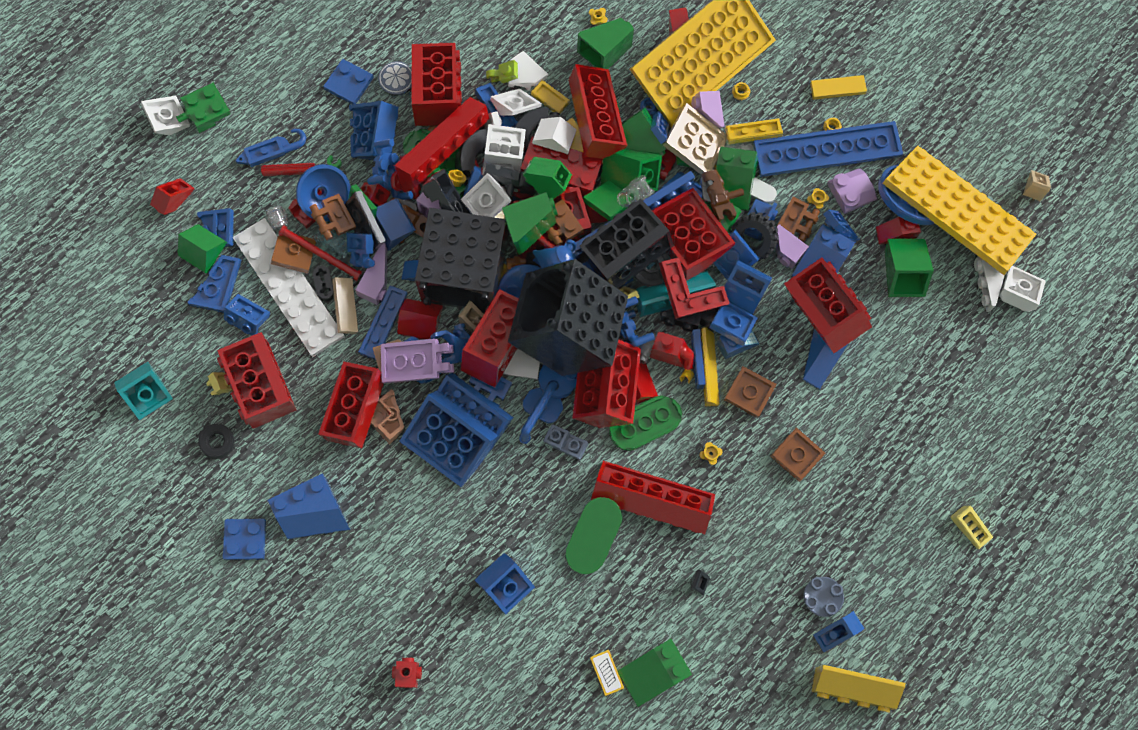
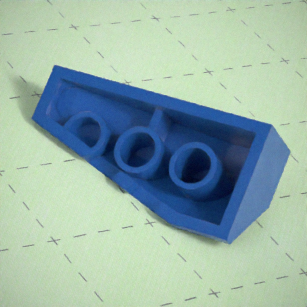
(820, 361)

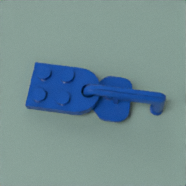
(545, 402)

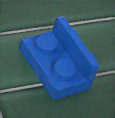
(761, 207)
(245, 314)

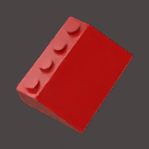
(694, 231)

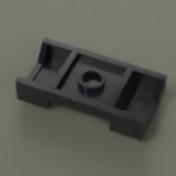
(441, 188)

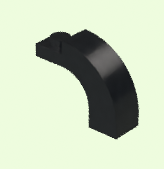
(531, 120)
(467, 152)

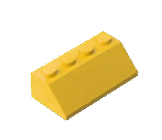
(857, 687)

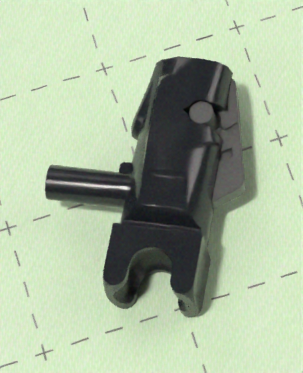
(509, 178)

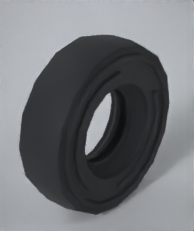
(208, 432)

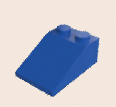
(829, 246)

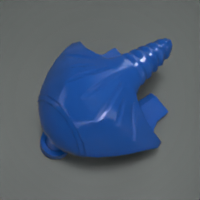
(555, 255)
(458, 339)

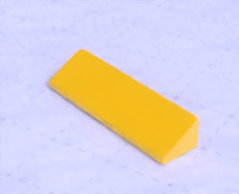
(711, 391)

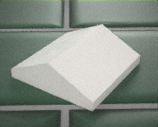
(514, 102)
(163, 114)
(555, 134)
(486, 197)

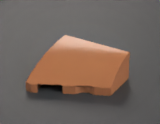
(387, 418)

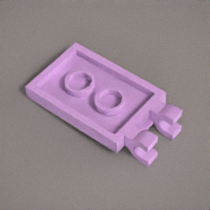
(414, 360)

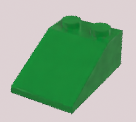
(738, 171)
(654, 672)

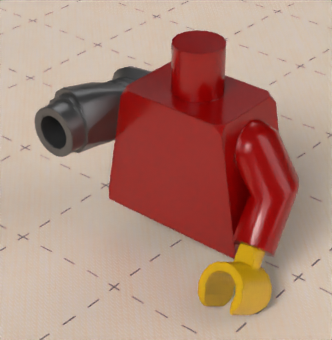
(669, 350)

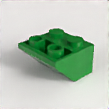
(547, 176)

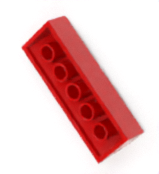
(596, 111)
(441, 143)
(655, 497)

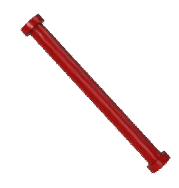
(319, 252)

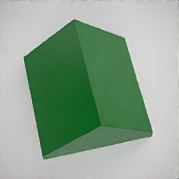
(200, 247)

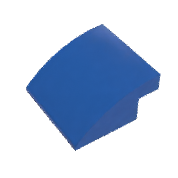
(455, 429)

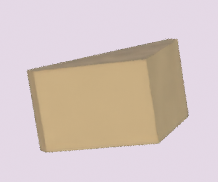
(1037, 185)
(470, 316)

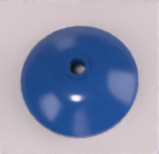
(323, 176)

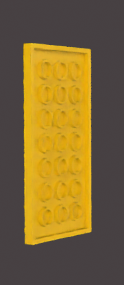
(702, 54)
(960, 209)

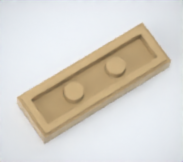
(345, 305)

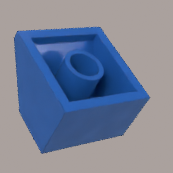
(505, 583)

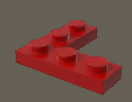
(680, 297)

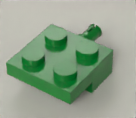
(204, 107)

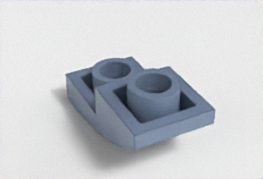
(565, 442)

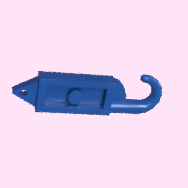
(270, 149)

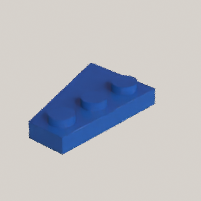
(218, 287)

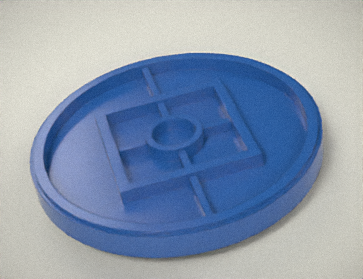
(899, 205)

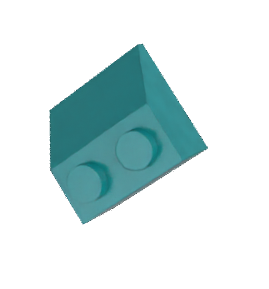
(143, 390)

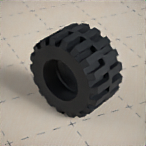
(765, 226)

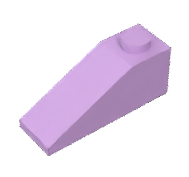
(374, 281)

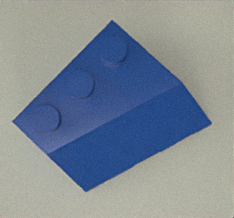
(371, 124)
(308, 509)

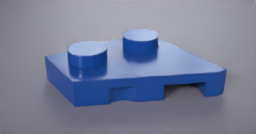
(219, 223)

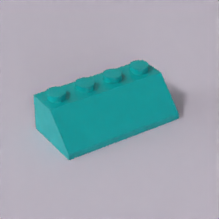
(656, 298)

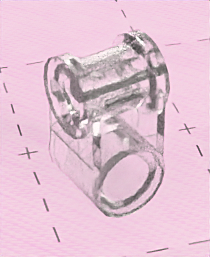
(635, 190)
(277, 217)

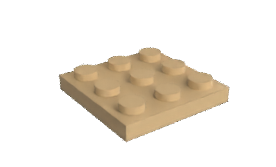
(695, 140)

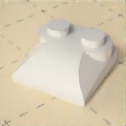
(1022, 289)

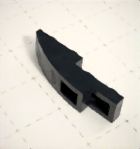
(689, 322)

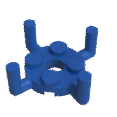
(383, 162)
(628, 327)

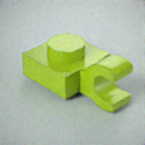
(507, 72)

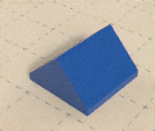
(393, 223)

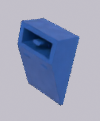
(746, 287)

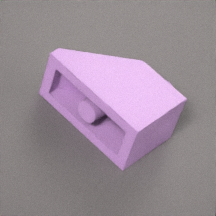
(709, 106)
(789, 248)

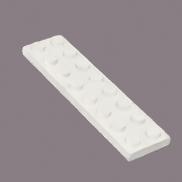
(289, 290)

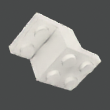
(504, 146)

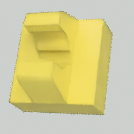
(218, 382)

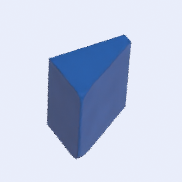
(410, 270)

